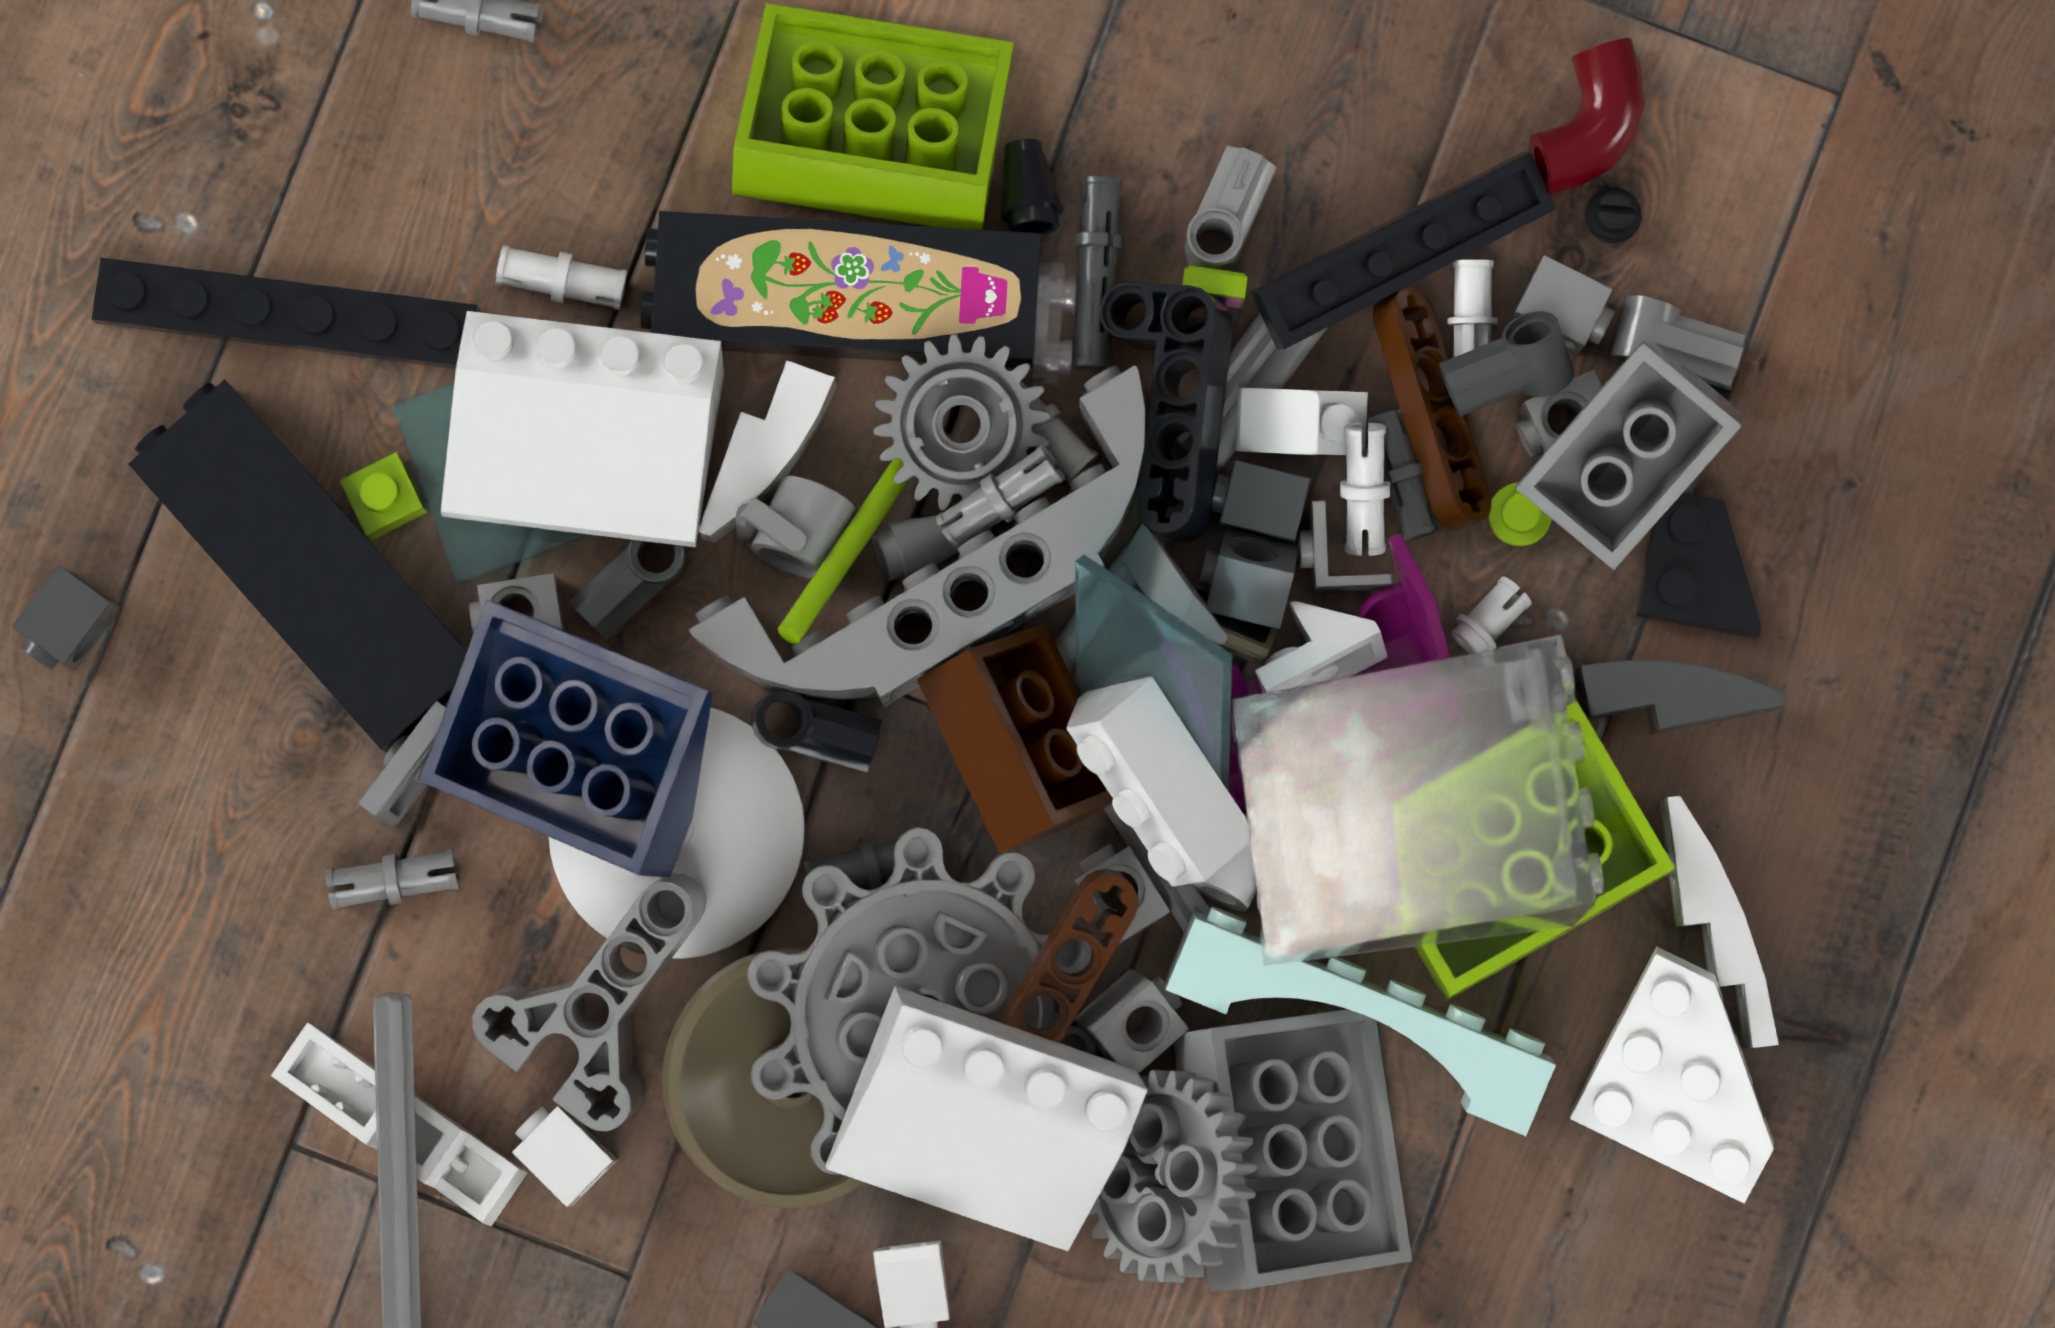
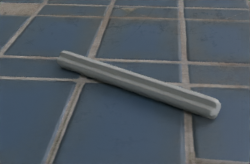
(396, 1160)

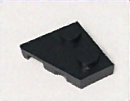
(1697, 571)

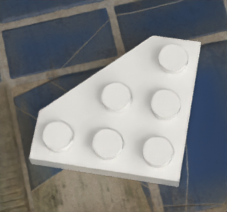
(1679, 1081)

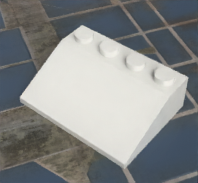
(581, 428)
(986, 1119)

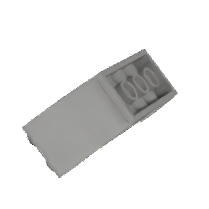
(869, 657)

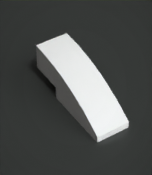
(768, 448)

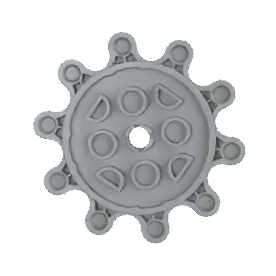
(911, 933)

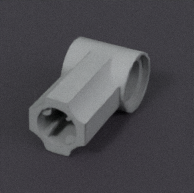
(1229, 206)
(1701, 347)

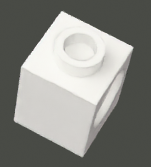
(562, 1153)

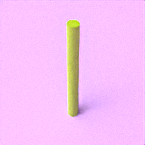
(842, 555)

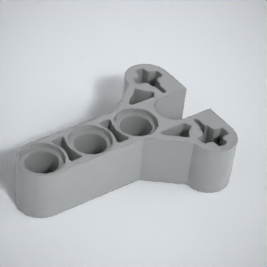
(602, 1047)

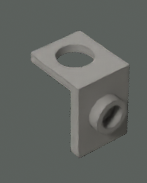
(1314, 555)

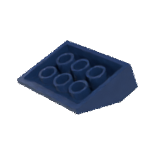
(573, 741)

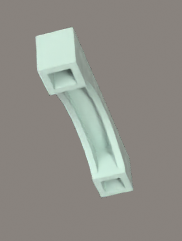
(1498, 1073)

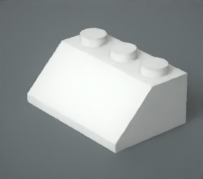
(1158, 780)

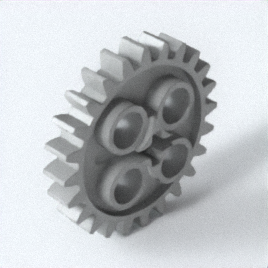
(1176, 1182)

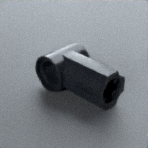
(821, 731)

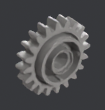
(951, 381)

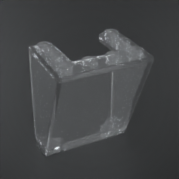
(1417, 805)

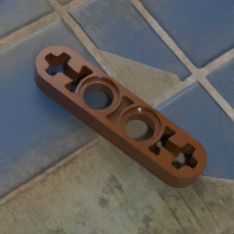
(1455, 496)
(1073, 988)

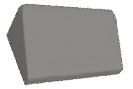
(1168, 585)

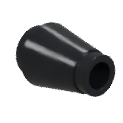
(1029, 190)

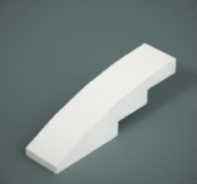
(1706, 898)
(446, 1153)

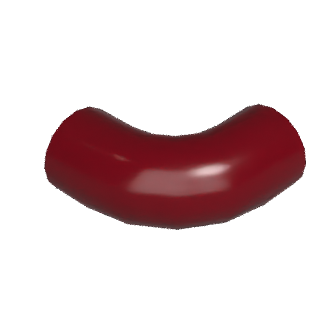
(1602, 127)

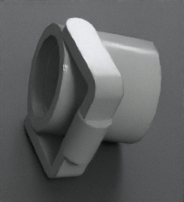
(796, 527)

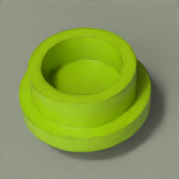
(1516, 518)

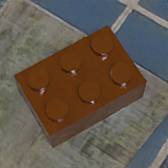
(1006, 727)

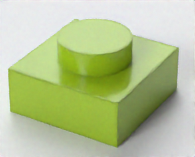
(383, 496)

